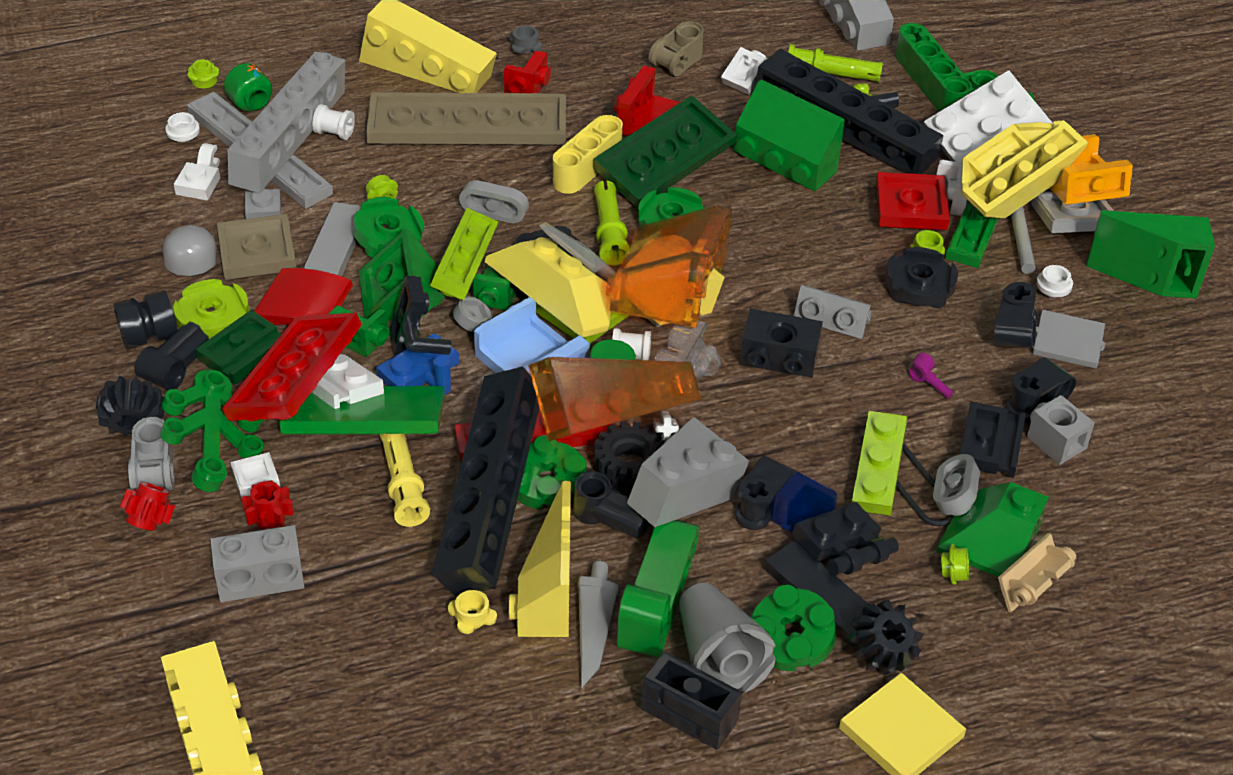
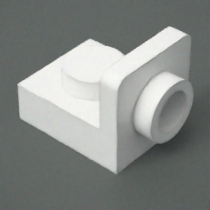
(743, 70)
(953, 178)

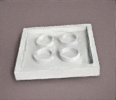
(984, 115)

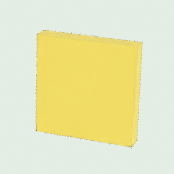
(902, 728)

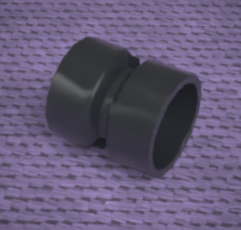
(145, 319)

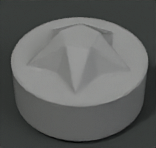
(471, 313)

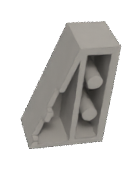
(687, 475)

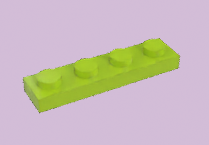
(464, 254)

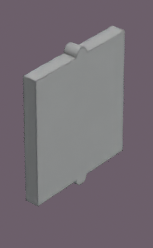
(1069, 339)

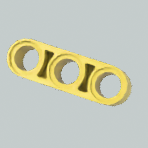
(575, 159)

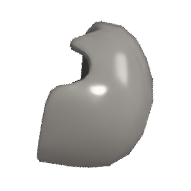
(189, 250)

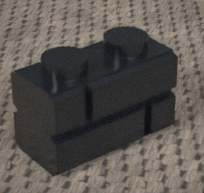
(691, 700)

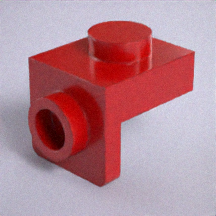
(530, 78)

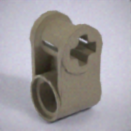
(678, 48)

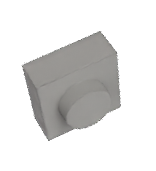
(262, 204)

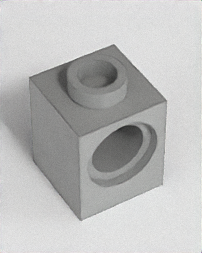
(1060, 429)

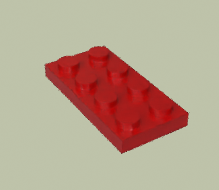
(292, 367)

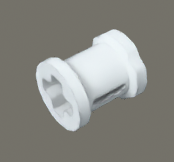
(333, 122)
(639, 342)

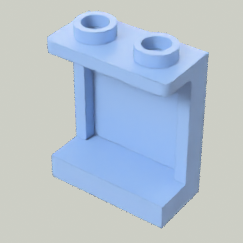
(522, 339)

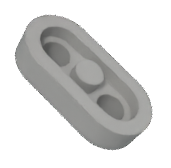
(494, 201)
(956, 485)

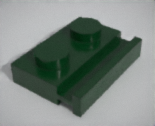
(239, 346)

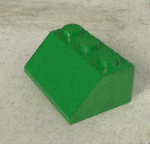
(790, 136)

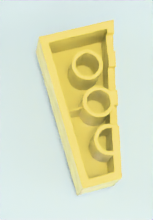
(424, 49)
(207, 713)

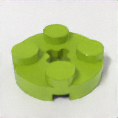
(227, 301)

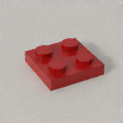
(912, 201)

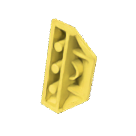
(1018, 165)
(556, 283)

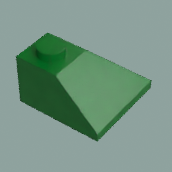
(385, 274)
(997, 527)

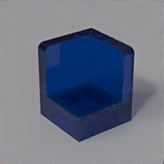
(801, 500)

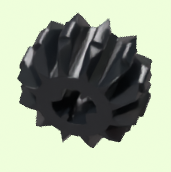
(126, 403)
(869, 636)

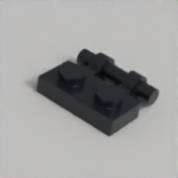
(837, 535)

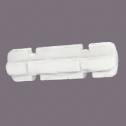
(665, 425)

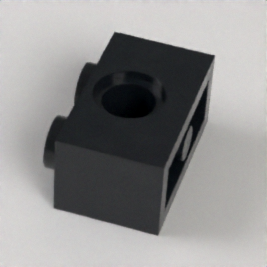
(780, 343)

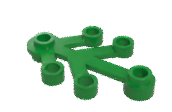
(213, 390)

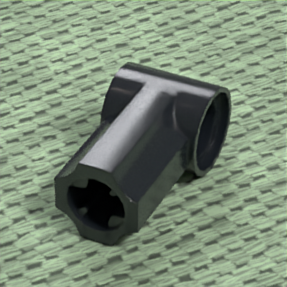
(169, 362)
(599, 503)

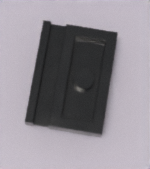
(993, 438)

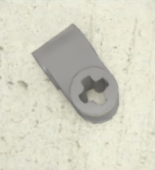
(150, 455)

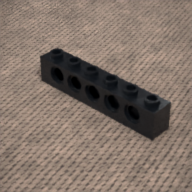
(867, 122)
(488, 483)

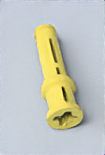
(405, 484)

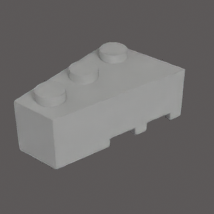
(862, 21)

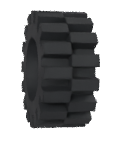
(624, 441)

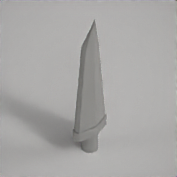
(574, 247)
(596, 608)

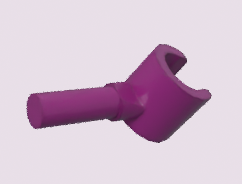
(922, 370)

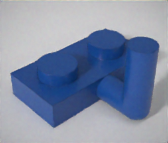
(419, 368)

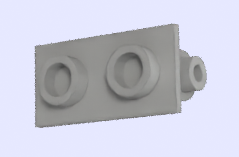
(835, 311)

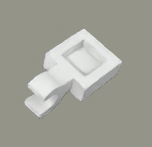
(200, 178)

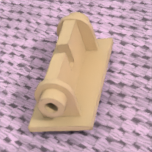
(1033, 572)

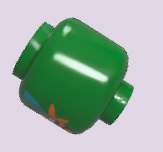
(248, 87)

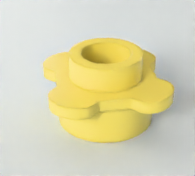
(472, 602)

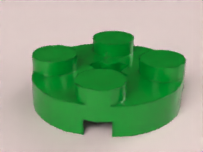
(661, 206)
(384, 210)
(554, 457)
(815, 620)

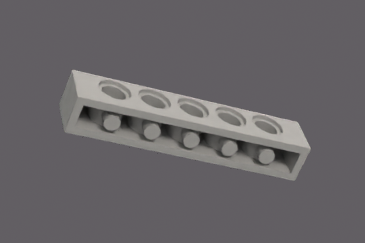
(285, 122)

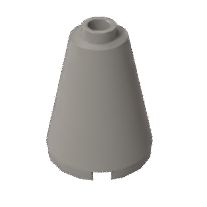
(725, 638)

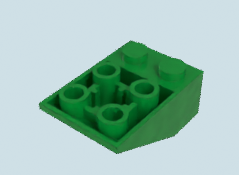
(1153, 251)

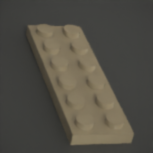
(467, 118)

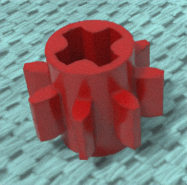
(267, 505)
(147, 506)

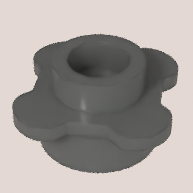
(525, 39)

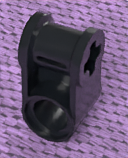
(1017, 317)
(1037, 385)
(759, 492)

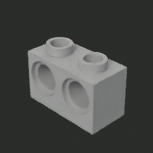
(257, 563)

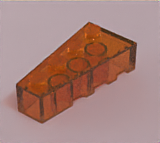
(599, 392)

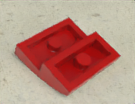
(302, 293)

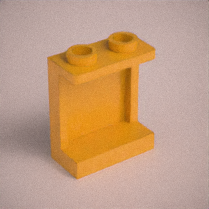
(1093, 178)

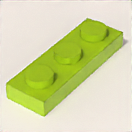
(880, 462)

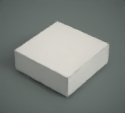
(252, 471)

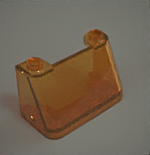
(671, 266)

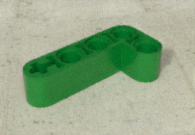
(934, 69)
(652, 602)

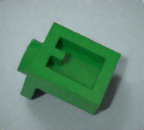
(494, 289)
(371, 334)

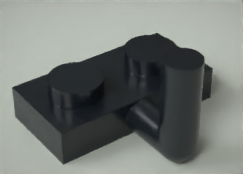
(406, 321)

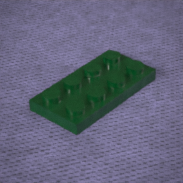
(665, 150)

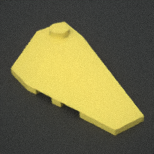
(544, 580)

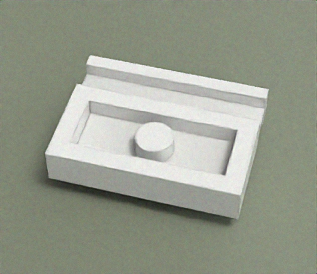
(348, 383)

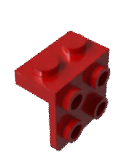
(639, 104)

